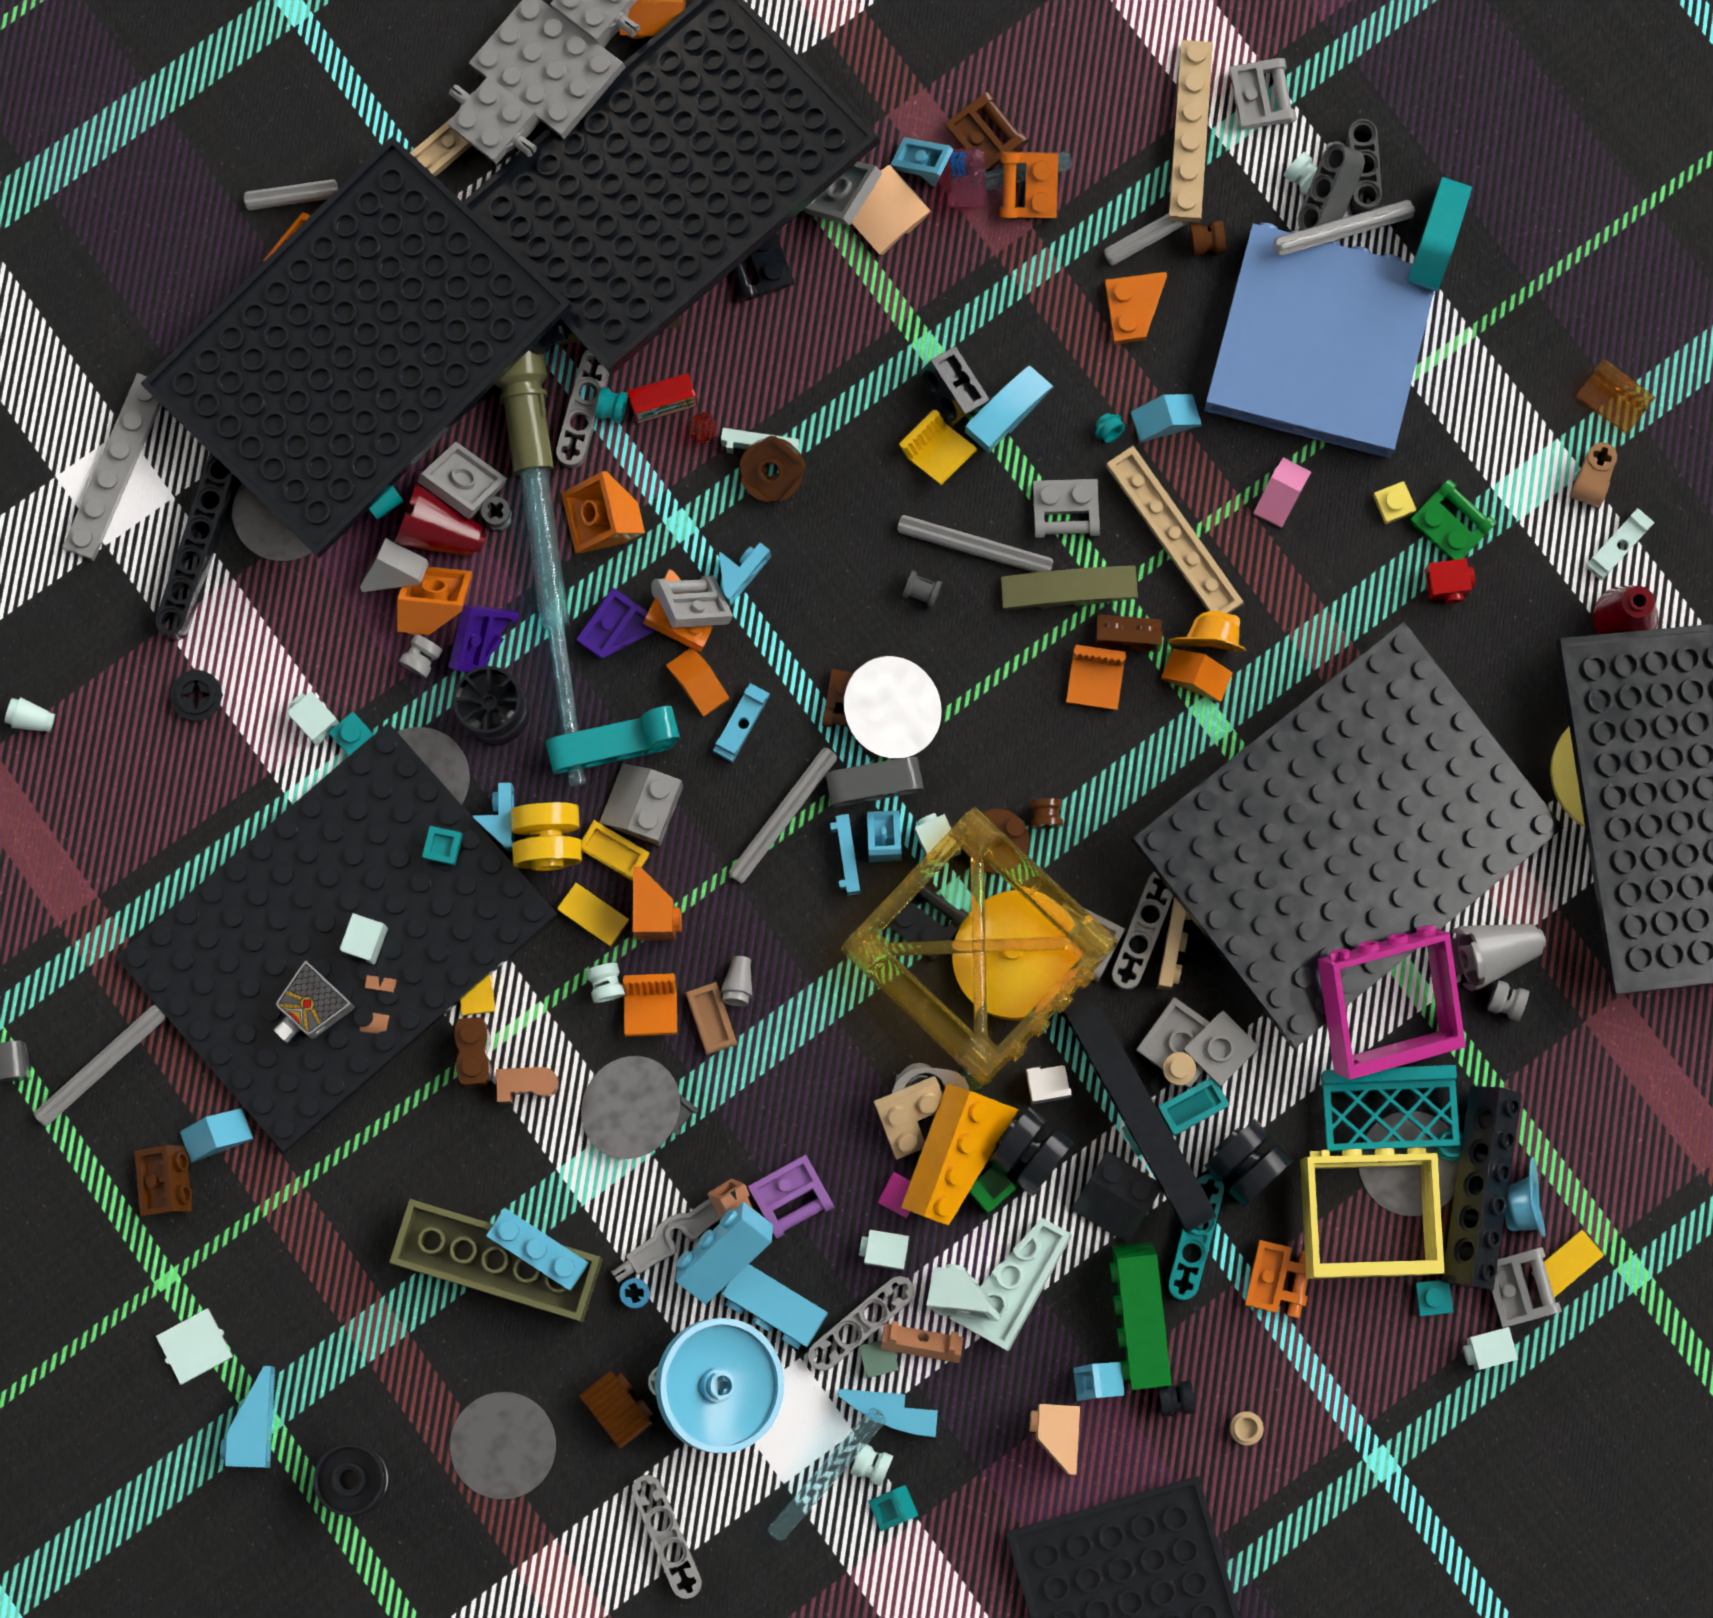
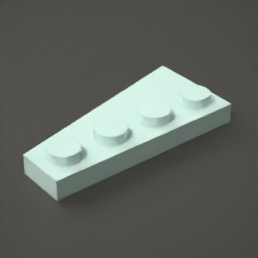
(1018, 1283)

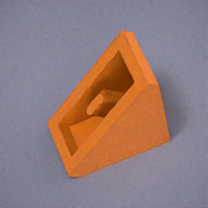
(1197, 674)
(698, 681)

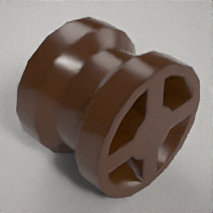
(1046, 813)

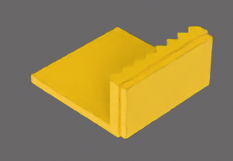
(936, 447)

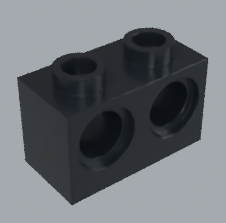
(953, 386)

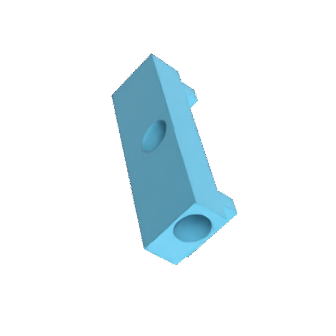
(748, 709)
(851, 880)

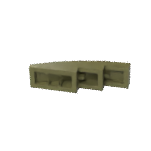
(1069, 587)

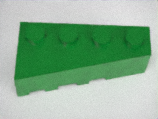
(1141, 1314)

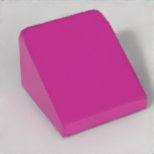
(894, 1194)

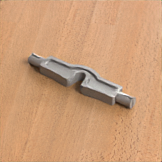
(661, 1245)

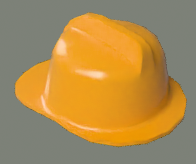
(1213, 630)

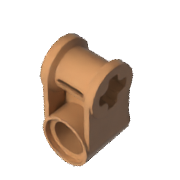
(1593, 479)

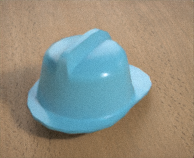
(1523, 1204)

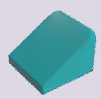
(893, 1508)

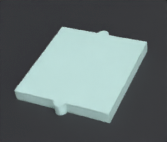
(194, 1346)

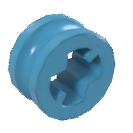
(641, 1285)

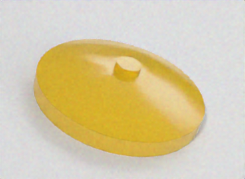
(1013, 978)

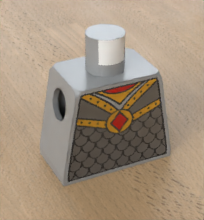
(310, 1004)

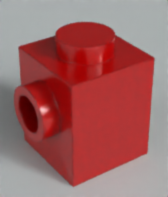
(1449, 580)

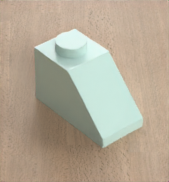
(958, 1294)

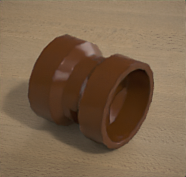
(1207, 238)

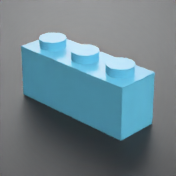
(723, 1252)
(774, 1306)

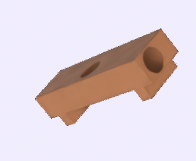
(936, 1345)

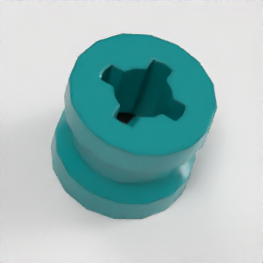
(611, 405)

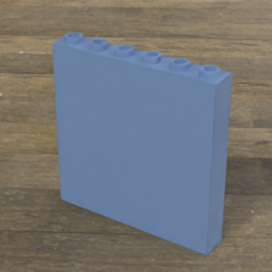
(1321, 343)

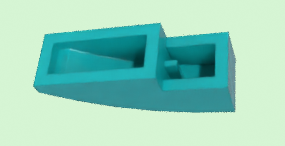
(1188, 1109)

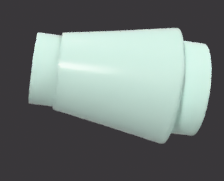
(28, 716)

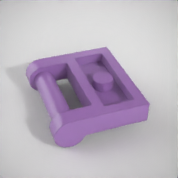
(785, 1186)

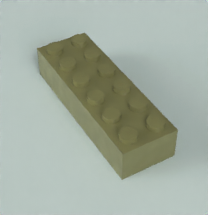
(461, 1253)

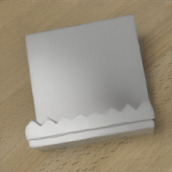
(1221, 1048)

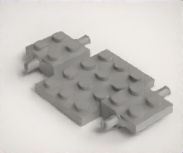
(540, 69)

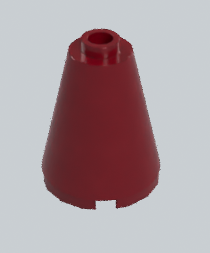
(437, 527)
(1625, 610)

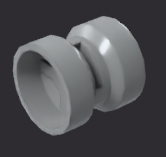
(420, 656)
(1508, 1000)

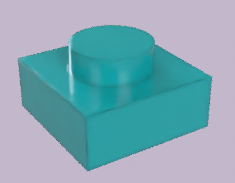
(351, 733)
(442, 845)
(1433, 1298)

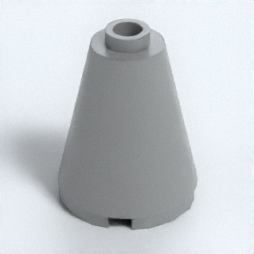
(1494, 950)

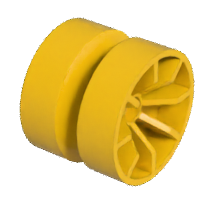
(546, 846)

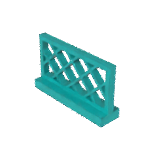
(1388, 1080)

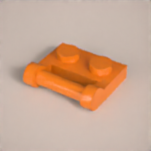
(1040, 185)

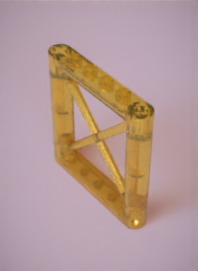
(1080, 930)

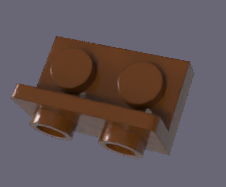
(1128, 633)
(163, 1180)

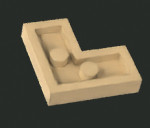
(902, 1111)

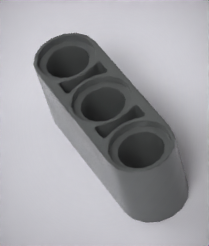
(1369, 182)
(1331, 186)
(874, 781)

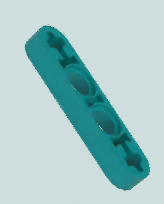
(1199, 1238)

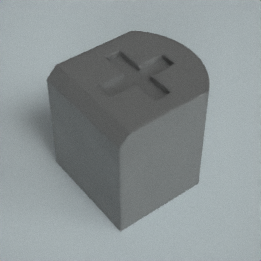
(14, 1062)

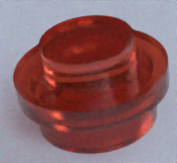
(702, 427)

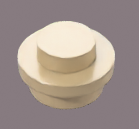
(1179, 1068)
(1246, 1428)

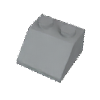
(642, 803)

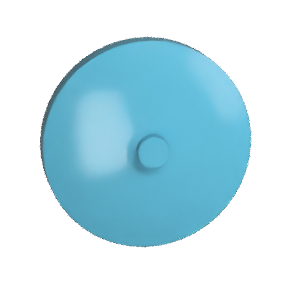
(719, 1385)

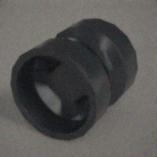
(1168, 1399)

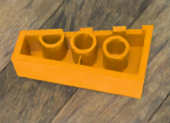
(955, 1152)

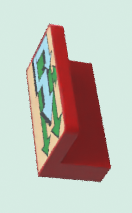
(662, 398)

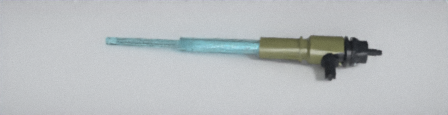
(532, 461)

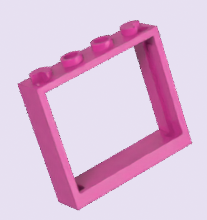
(1450, 1033)

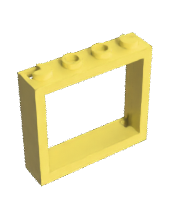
(1431, 1213)

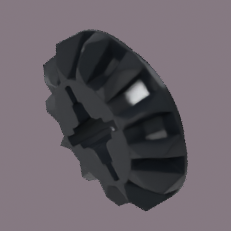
(186, 685)

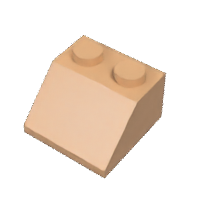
(1058, 1433)

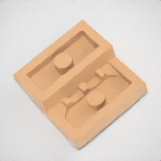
(889, 211)

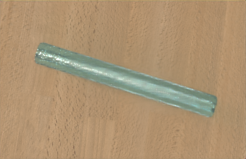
(827, 1474)

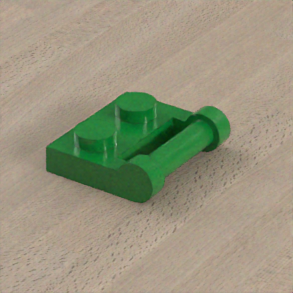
(1447, 531)

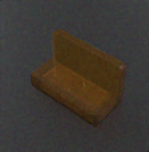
(1615, 396)

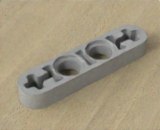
(581, 407)
(1141, 928)
(858, 1320)
(663, 1538)

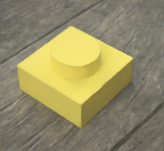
(1394, 502)

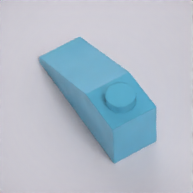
(251, 1430)

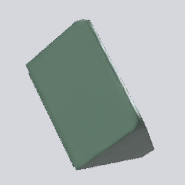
(877, 1361)

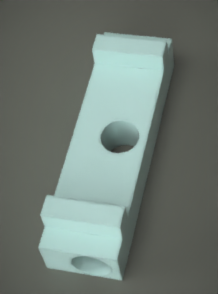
(744, 439)
(1628, 534)

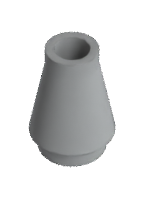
(738, 984)

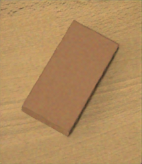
(711, 1018)

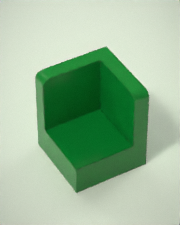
(992, 1189)

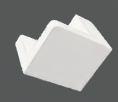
(1048, 1084)

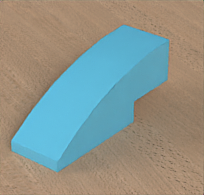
(1007, 408)
(891, 1405)

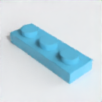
(537, 1249)

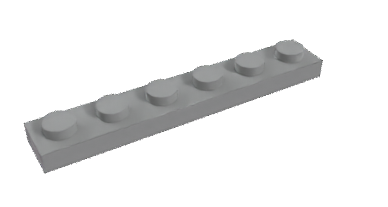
(113, 472)

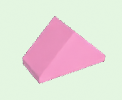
(1282, 492)

